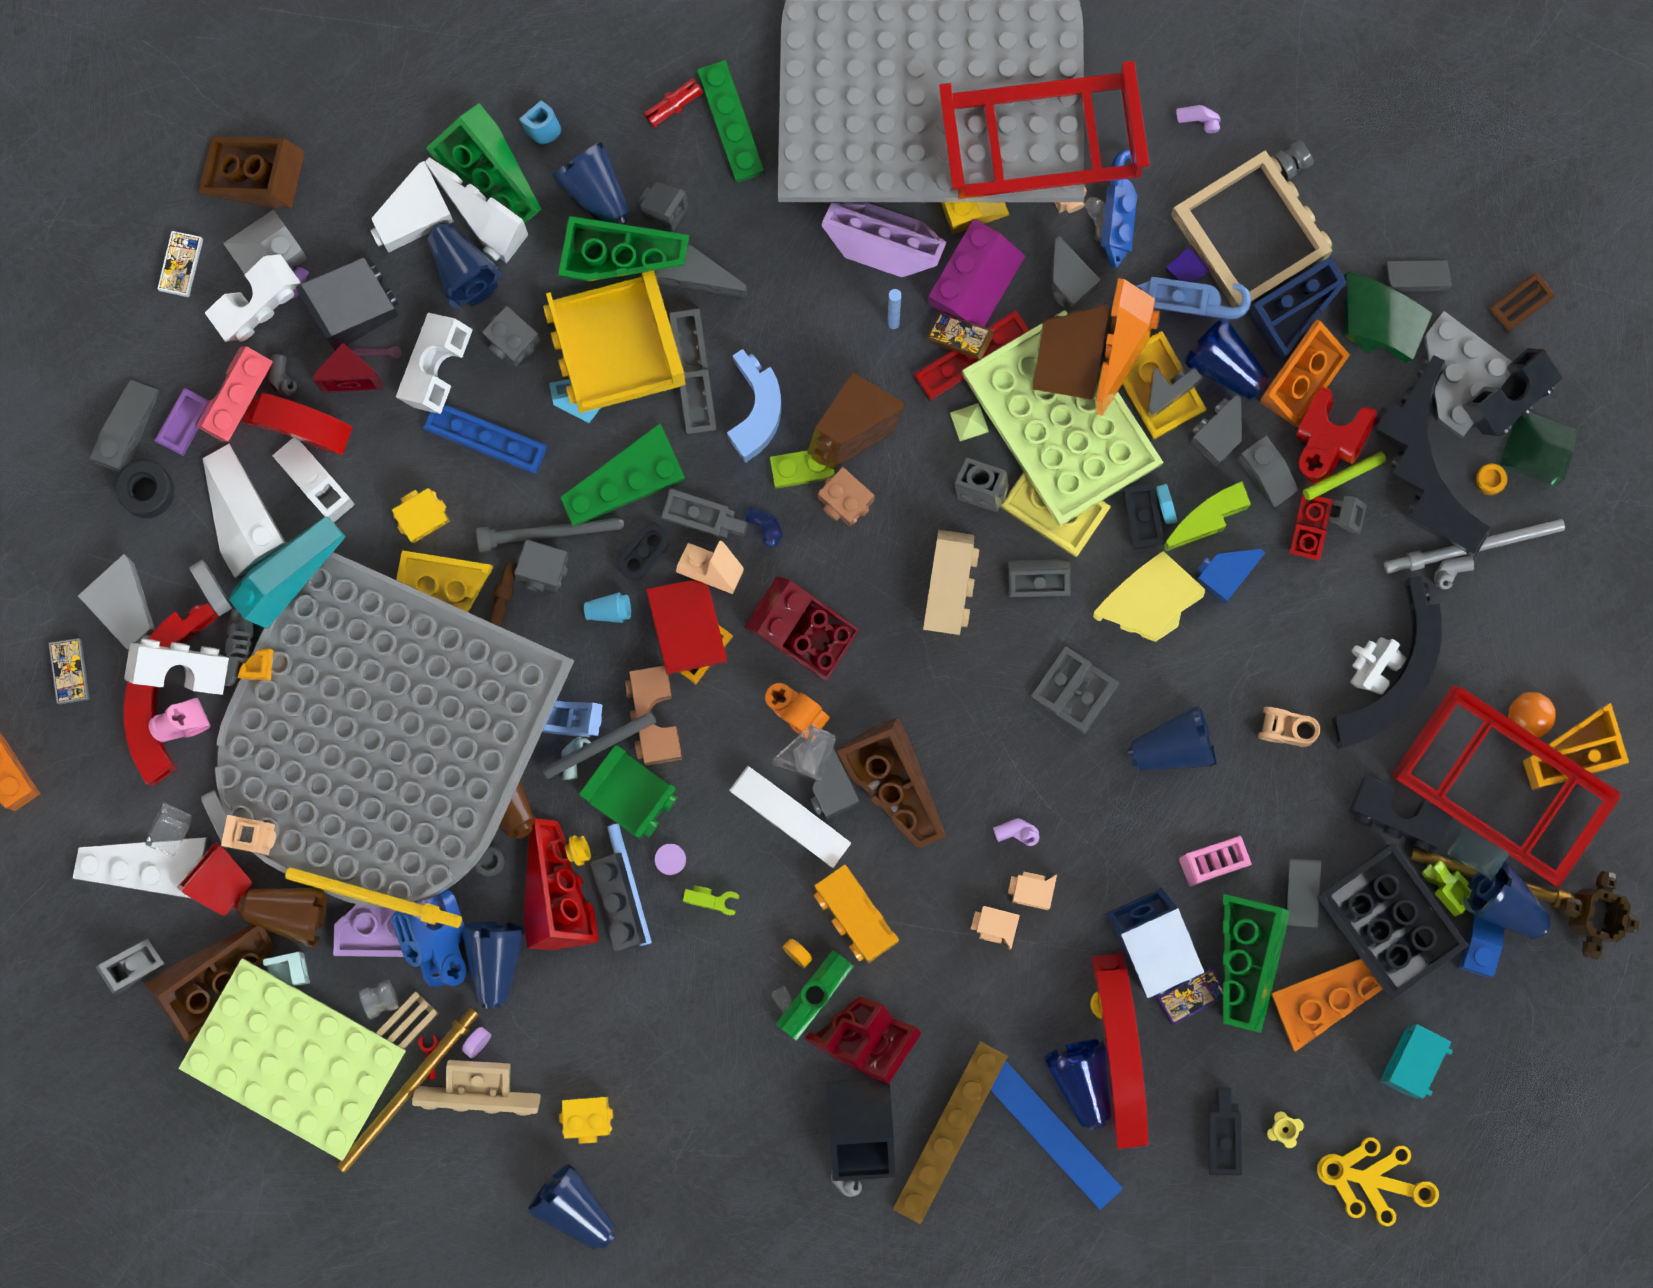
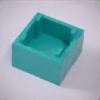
(1415, 1061)

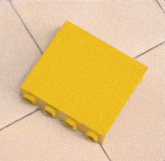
(615, 343)

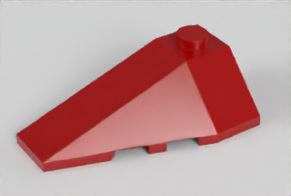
(553, 901)

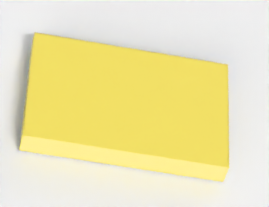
(1029, 508)

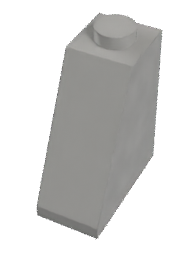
(120, 602)

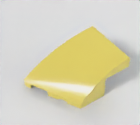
(1151, 599)

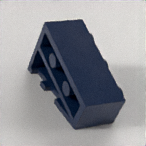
(1295, 305)

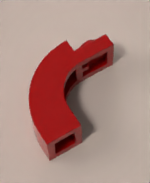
(297, 422)

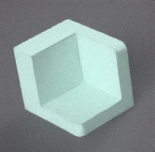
(289, 968)

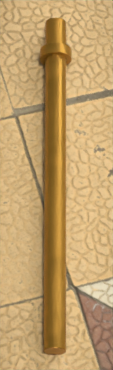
(459, 1028)

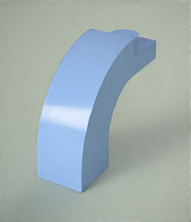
(761, 425)
(574, 719)

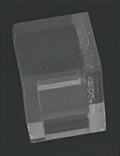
(168, 830)

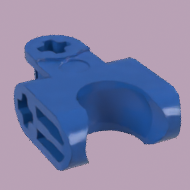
(432, 945)

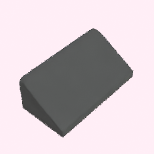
(1418, 276)
(1039, 578)

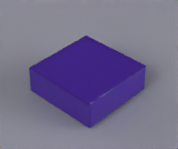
(1187, 267)

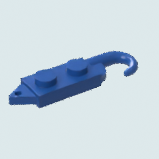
(1119, 215)

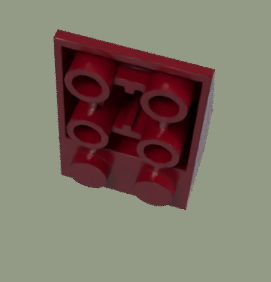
(801, 627)

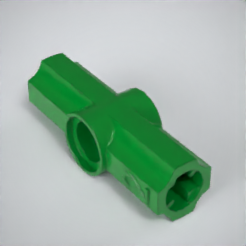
(828, 978)

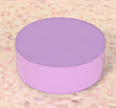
(670, 859)
(476, 1042)

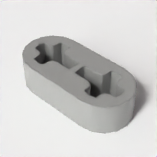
(211, 587)
(215, 811)

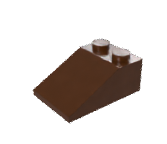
(252, 170)

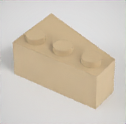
(950, 582)

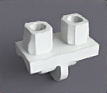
(1372, 661)

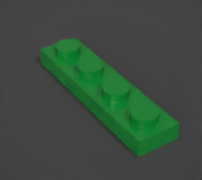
(730, 121)

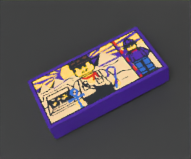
(1192, 996)

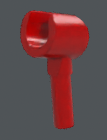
(427, 1051)

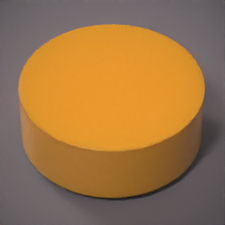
(1490, 479)
(797, 953)

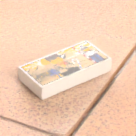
(180, 264)

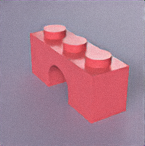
(235, 395)

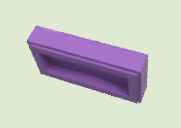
(181, 422)

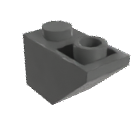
(1221, 434)

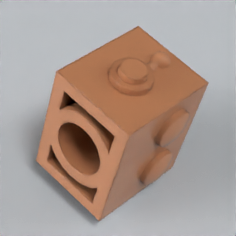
(845, 497)

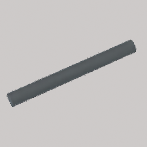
(599, 745)

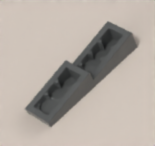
(697, 393)

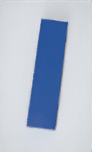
(487, 438)

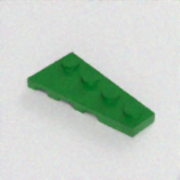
(630, 476)

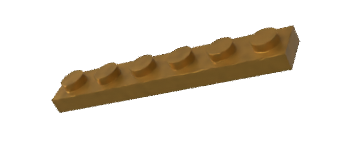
(950, 1132)

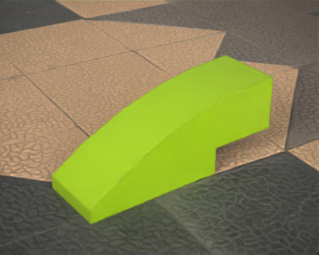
(1209, 516)

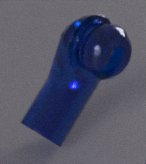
(769, 526)

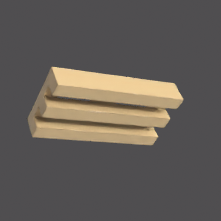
(400, 1012)

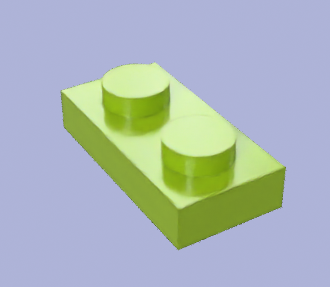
(797, 469)

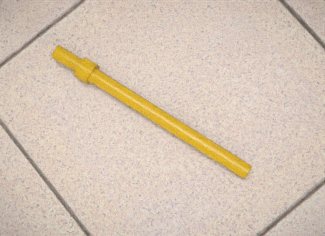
(428, 912)

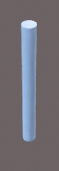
(894, 307)
(619, 847)

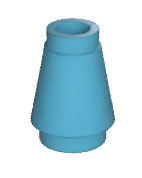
(608, 608)

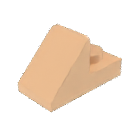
(715, 569)

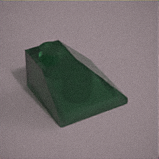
(1539, 448)

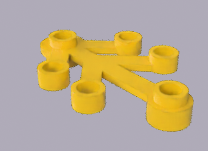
(1371, 1180)

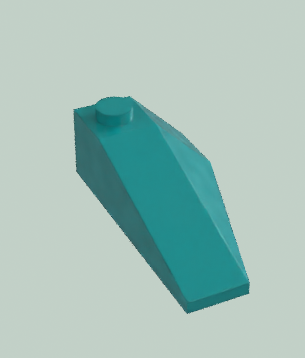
(282, 574)

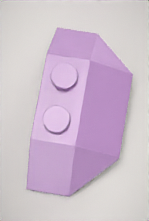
(882, 238)

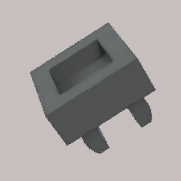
(1351, 514)

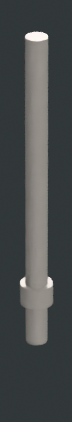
(1417, 560)

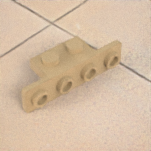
(477, 1087)

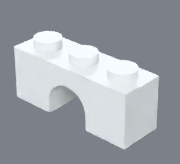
(271, 285)
(438, 340)
(150, 662)

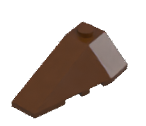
(890, 773)
(193, 986)

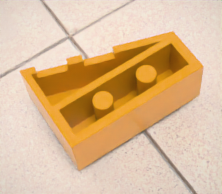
(855, 915)

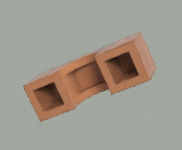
(647, 689)

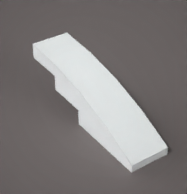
(790, 816)

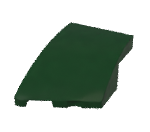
(1383, 318)

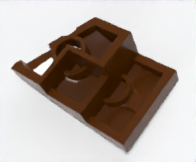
(1071, 352)

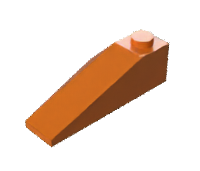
(1131, 326)

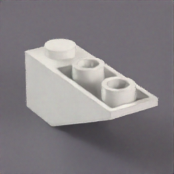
(313, 479)

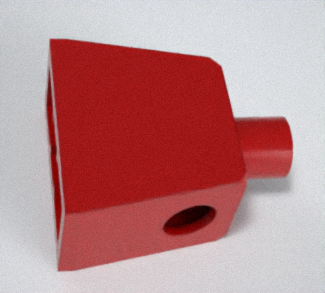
(216, 881)

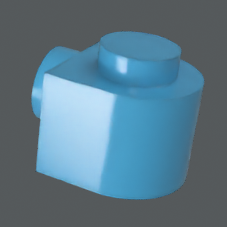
(541, 123)

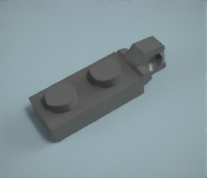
(701, 515)

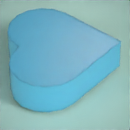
(1166, 504)

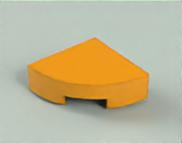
(258, 666)

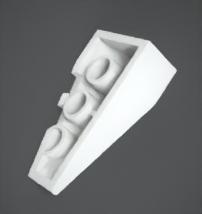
(240, 517)

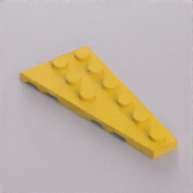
(443, 578)

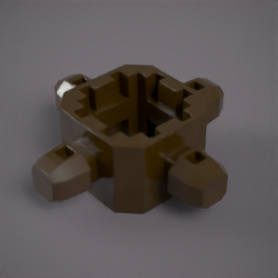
(1581, 909)

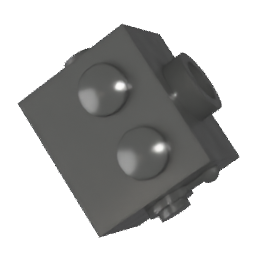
(510, 336)
(981, 485)
(541, 567)

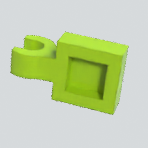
(1451, 886)
(702, 897)

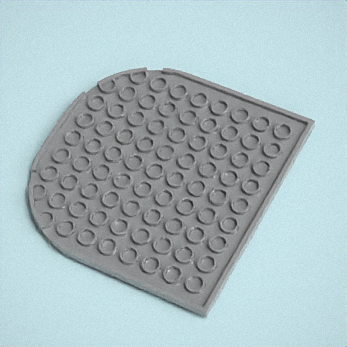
(867, 103)
(383, 733)

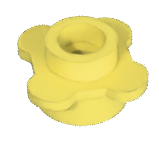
(1293, 1126)

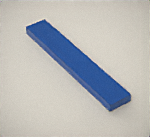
(1054, 1137)

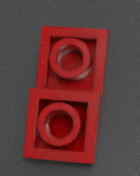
(1311, 527)

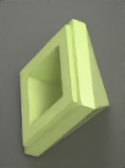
(969, 422)

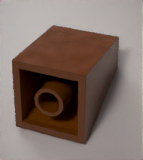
(854, 422)

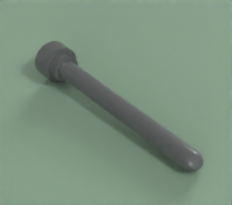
(490, 538)

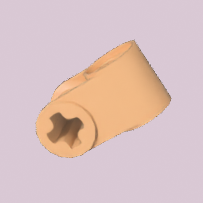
(1286, 727)

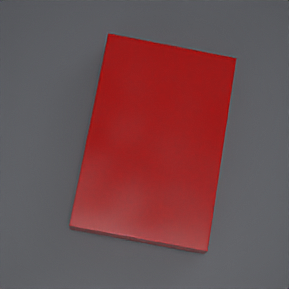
(686, 626)

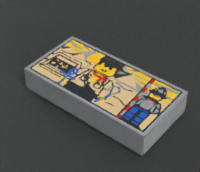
(69, 671)

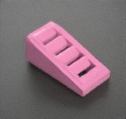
(1192, 872)

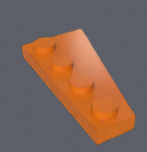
(1323, 1000)

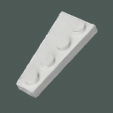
(139, 865)

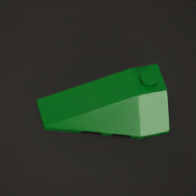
(481, 157)
(611, 250)

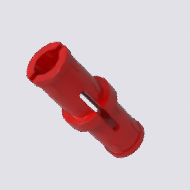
(673, 103)

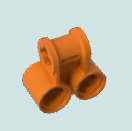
(797, 709)

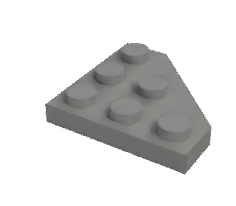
(1468, 369)

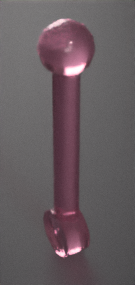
(395, 352)

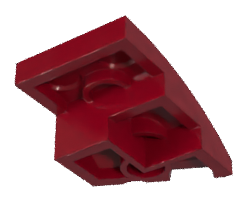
(867, 1039)

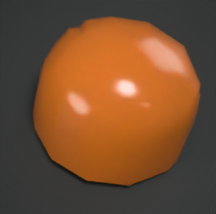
(1533, 713)

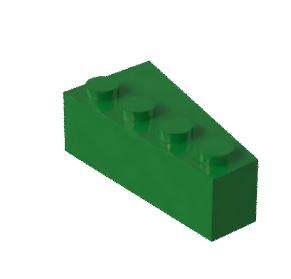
(1251, 958)

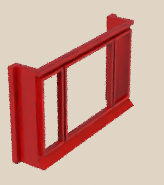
(1124, 81)
(1493, 718)

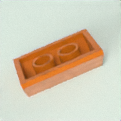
(1305, 372)

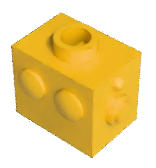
(420, 514)
(586, 1119)

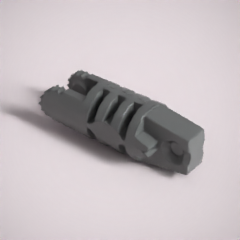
(237, 646)

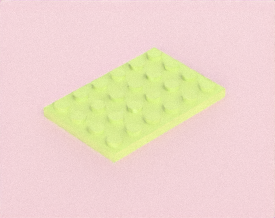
(1059, 438)
(292, 1059)

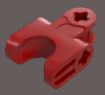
(1329, 441)

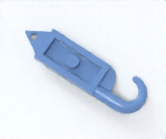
(1193, 298)

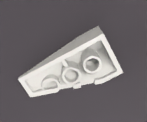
(491, 222)

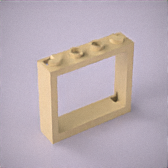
(1209, 254)

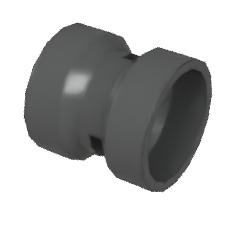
(1294, 159)

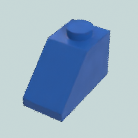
(1227, 572)
(1484, 948)

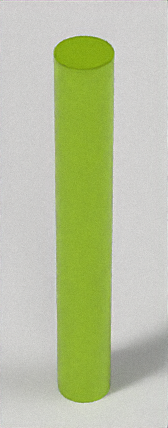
(1344, 475)

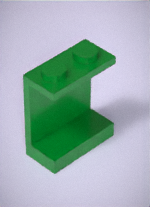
(629, 793)

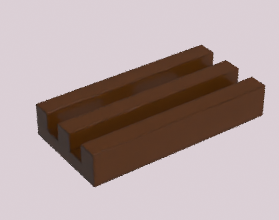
(1502, 317)

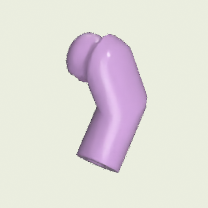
(1202, 114)
(1018, 829)

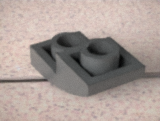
(1303, 892)

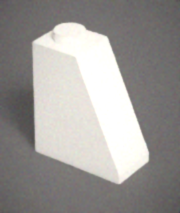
(410, 211)

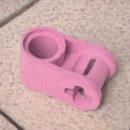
(179, 721)

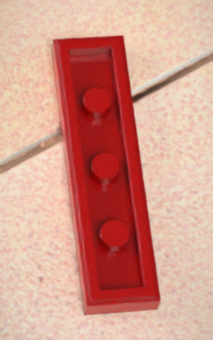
(947, 370)

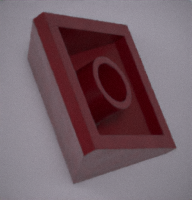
(346, 373)

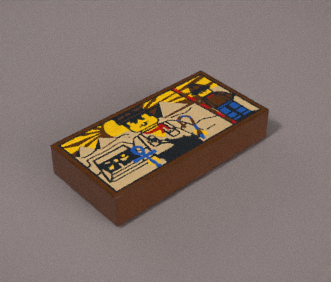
(960, 336)

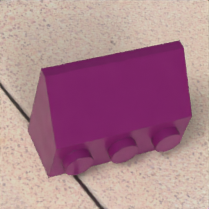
(976, 275)

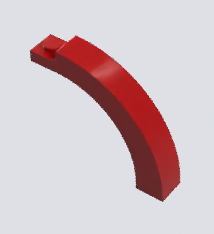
(142, 700)
(1122, 1051)

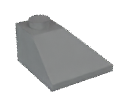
(264, 238)

